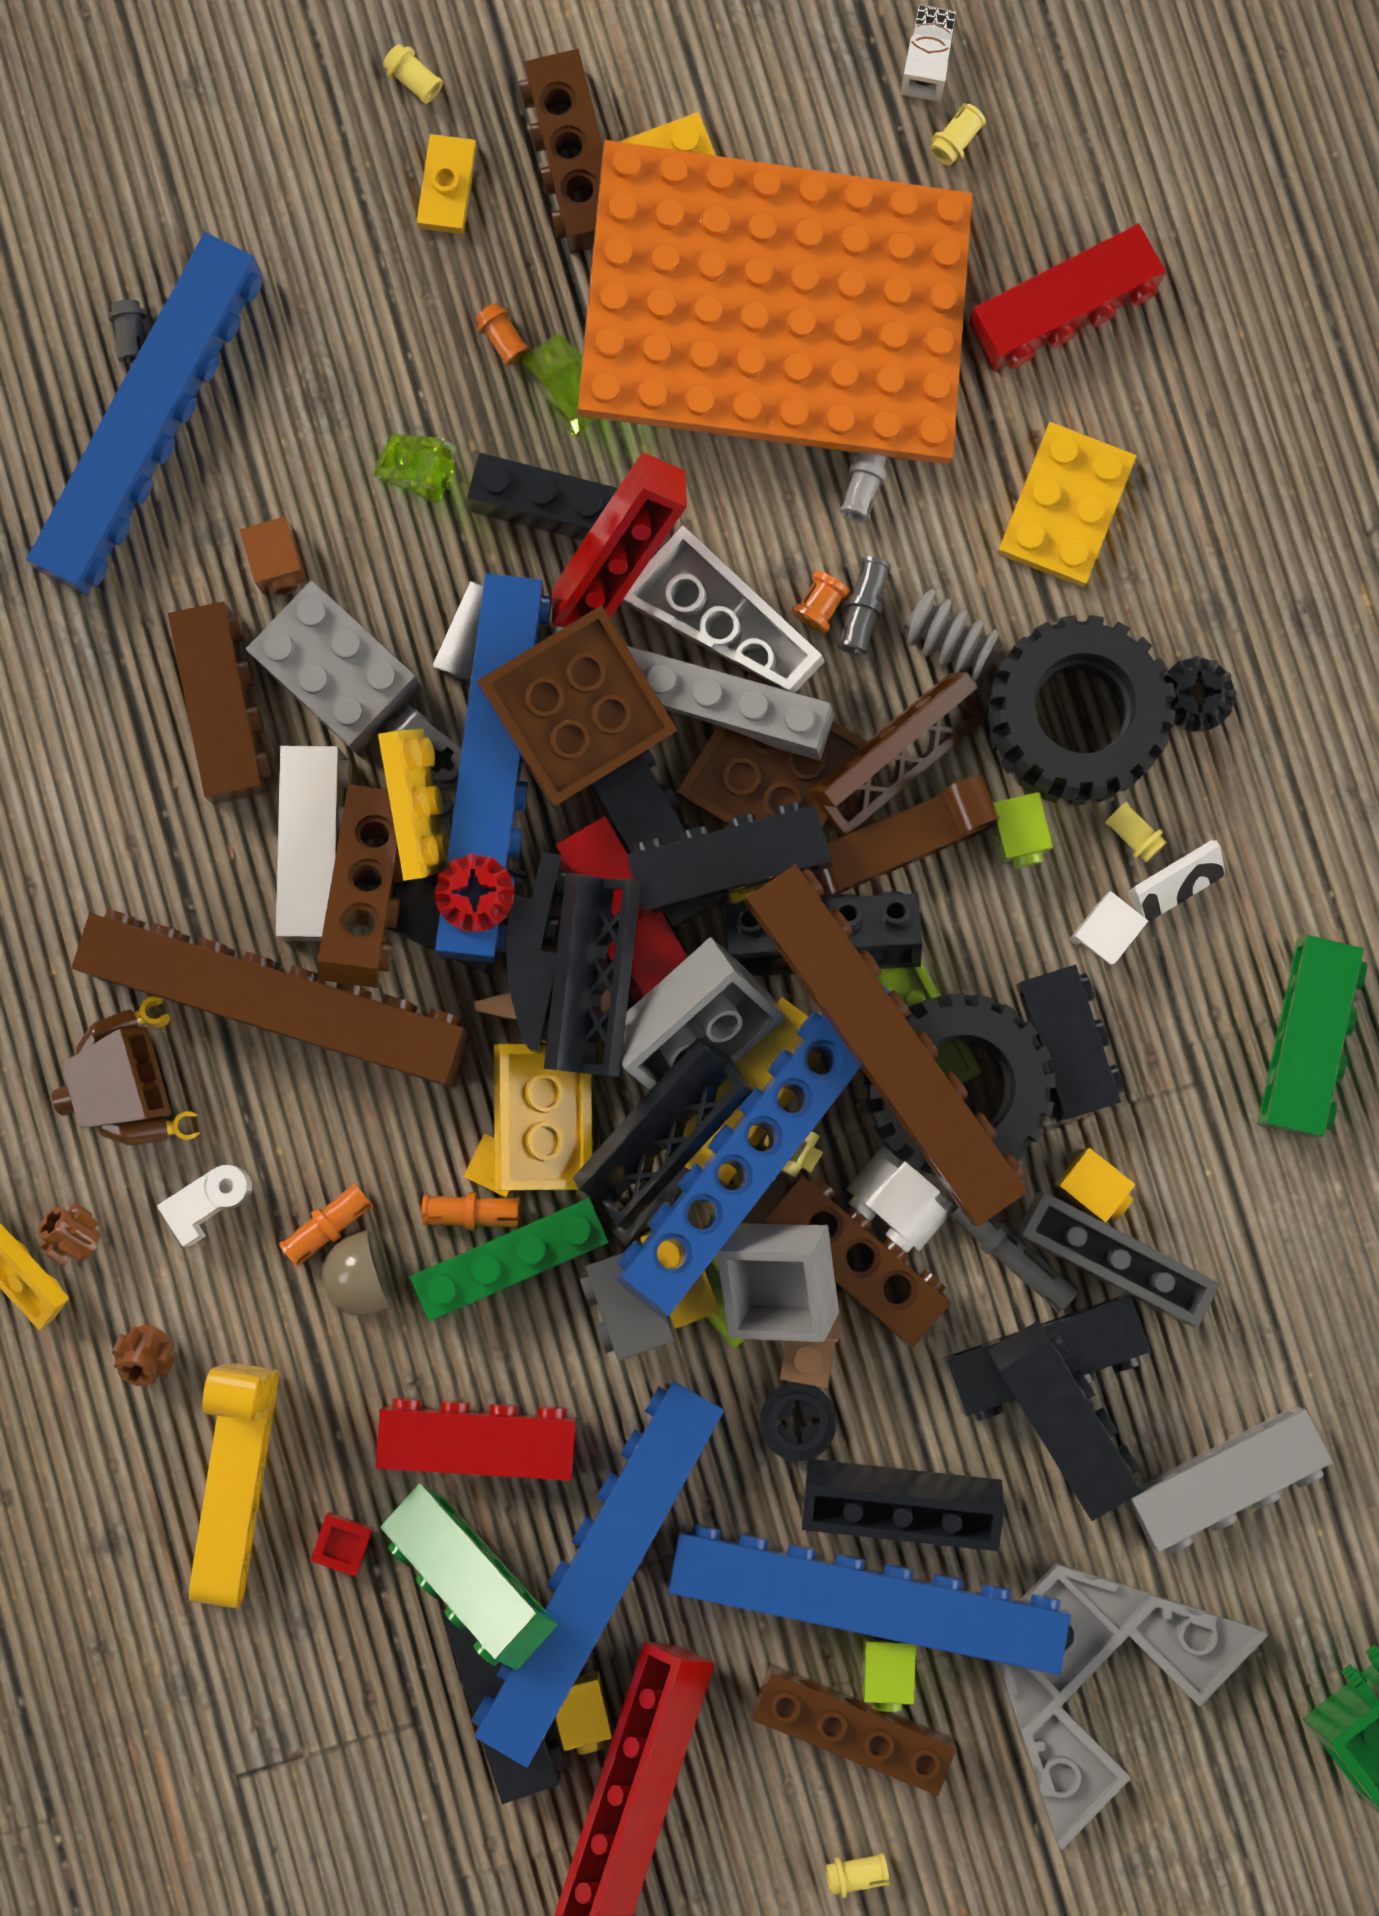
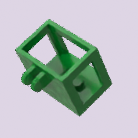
(1350, 1728)

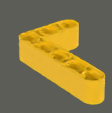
(244, 1408)

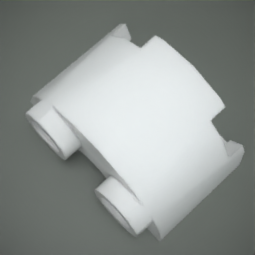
(900, 1199)

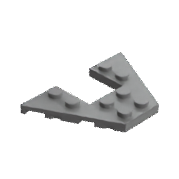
(1186, 1642)

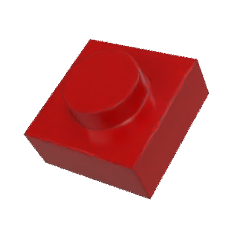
(342, 1544)

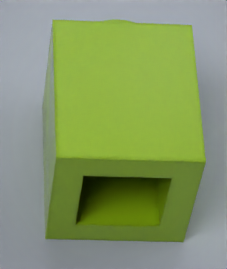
(1022, 831)
(888, 1673)

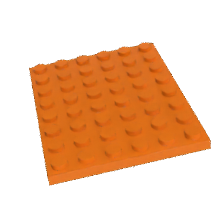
(775, 303)

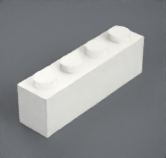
(308, 836)

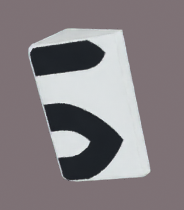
(1178, 881)

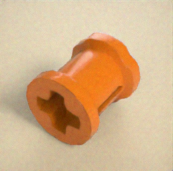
(821, 601)

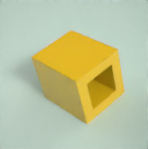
(1096, 1186)
(585, 1716)

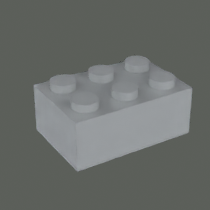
(334, 667)
(702, 999)

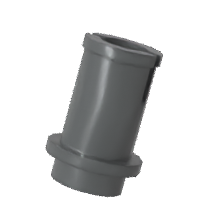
(128, 327)

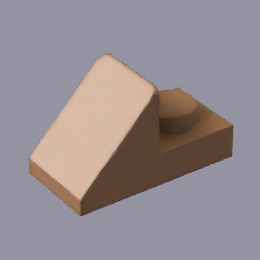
(811, 1361)

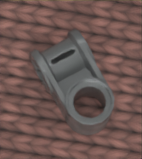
(443, 746)

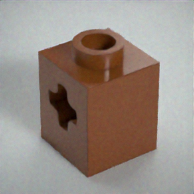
(273, 556)

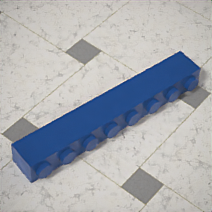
(146, 414)
(489, 762)
(600, 1570)
(869, 1600)

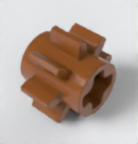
(69, 1234)
(143, 1355)

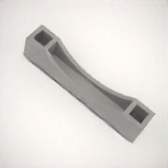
(741, 705)

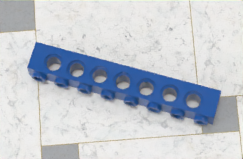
(663, 1287)

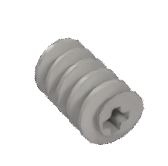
(952, 637)

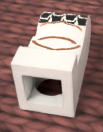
(928, 53)
(218, 1189)

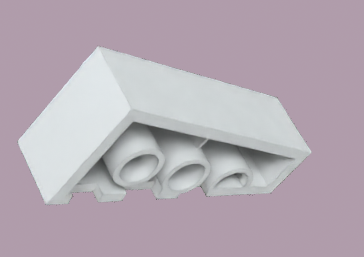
(713, 607)

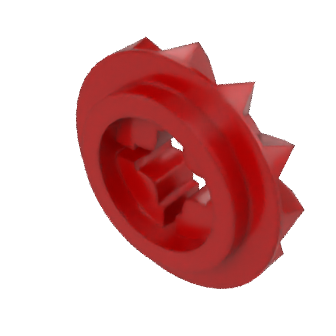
(492, 907)

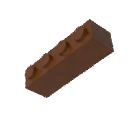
(219, 702)

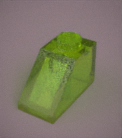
(557, 373)

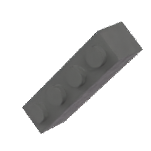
(1117, 1259)

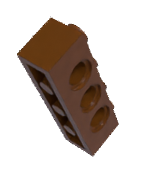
(554, 81)
(341, 954)
(906, 1318)
(854, 1729)

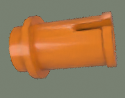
(502, 334)

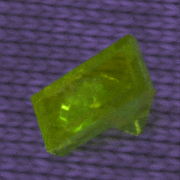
(416, 464)

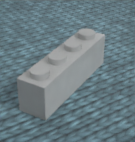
(1230, 1478)

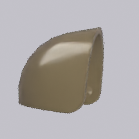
(351, 1277)

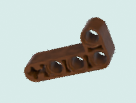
(909, 836)

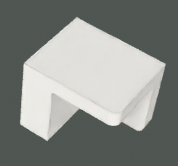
(1109, 928)

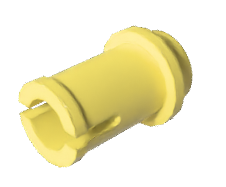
(412, 73)
(949, 144)
(1136, 832)
(856, 1874)

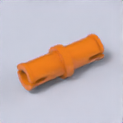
(471, 1211)
(325, 1225)

